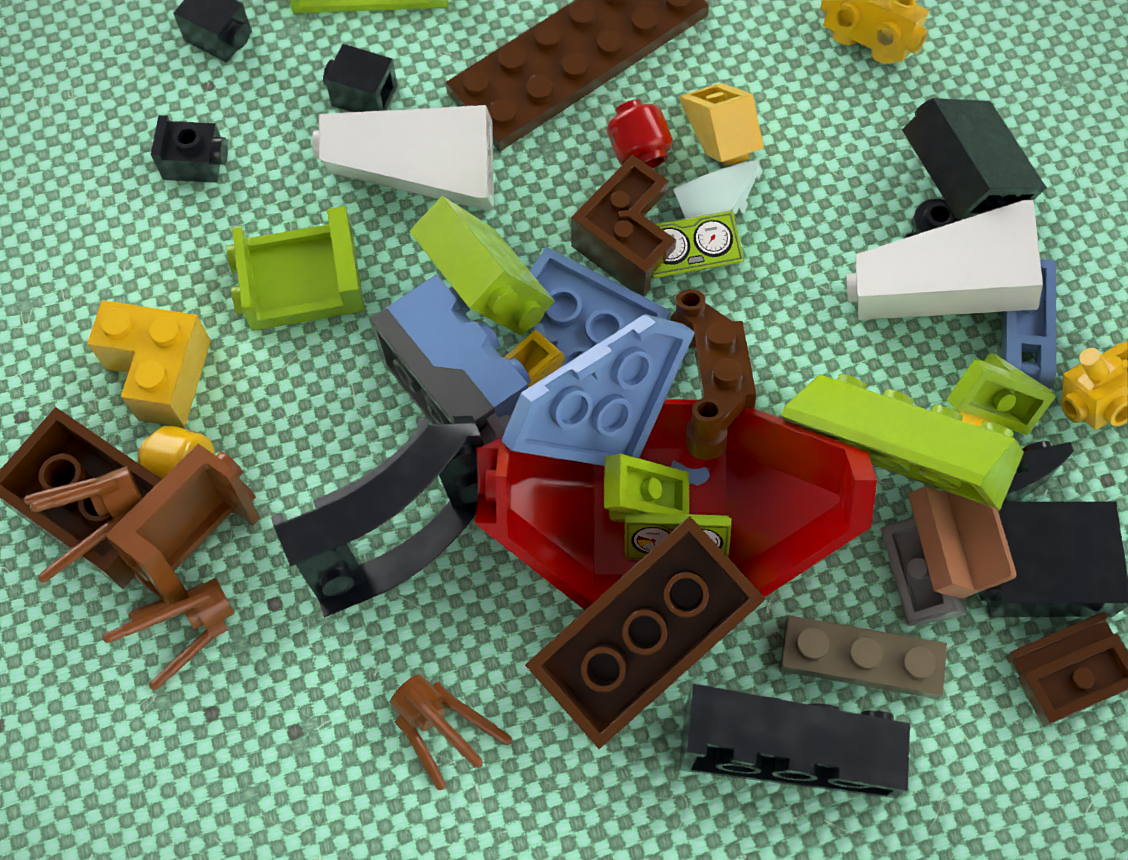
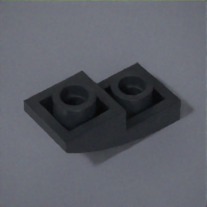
(1036, 467)

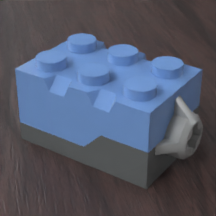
(448, 359)

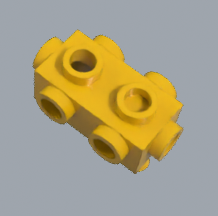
(885, 26)
(1097, 388)

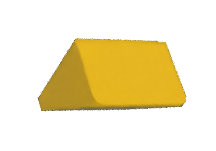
(537, 356)

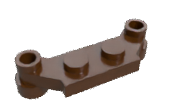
(722, 372)

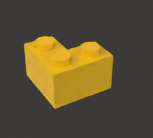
(158, 351)

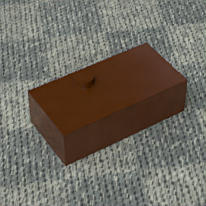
(644, 632)

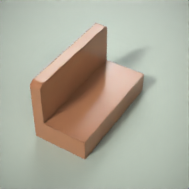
(961, 542)

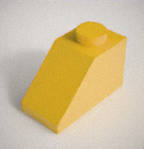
(724, 122)

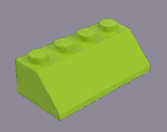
(910, 439)

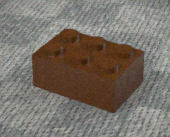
(60, 455)

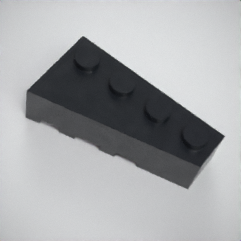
(794, 743)

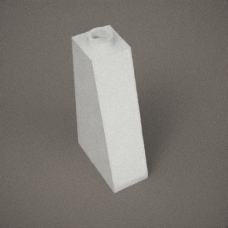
(413, 151)
(953, 269)

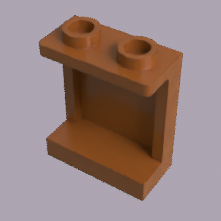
(179, 517)

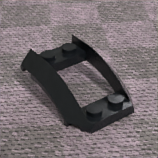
(322, 537)

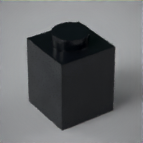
(214, 26)
(360, 80)

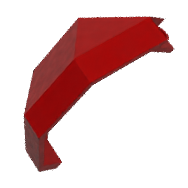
(781, 484)

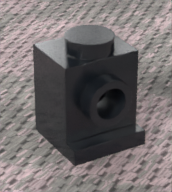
(188, 150)

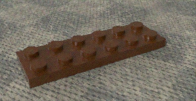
(567, 59)

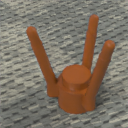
(110, 494)
(203, 606)
(422, 707)

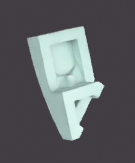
(719, 190)

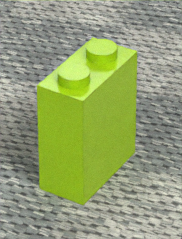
(481, 267)

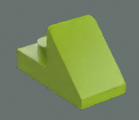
(1001, 394)
(643, 487)

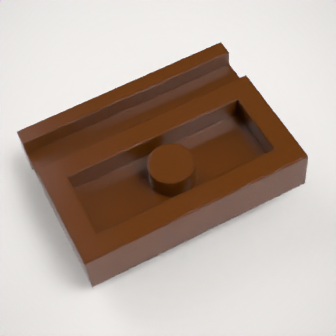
(1072, 669)

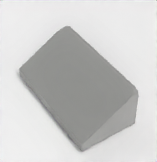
(913, 579)

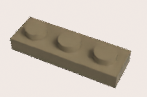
(863, 657)

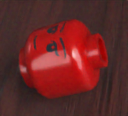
(640, 132)

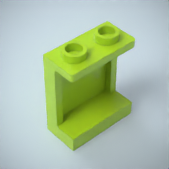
(296, 273)

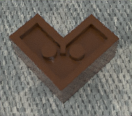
(614, 227)

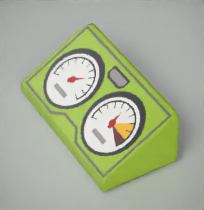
(701, 243)
(647, 530)

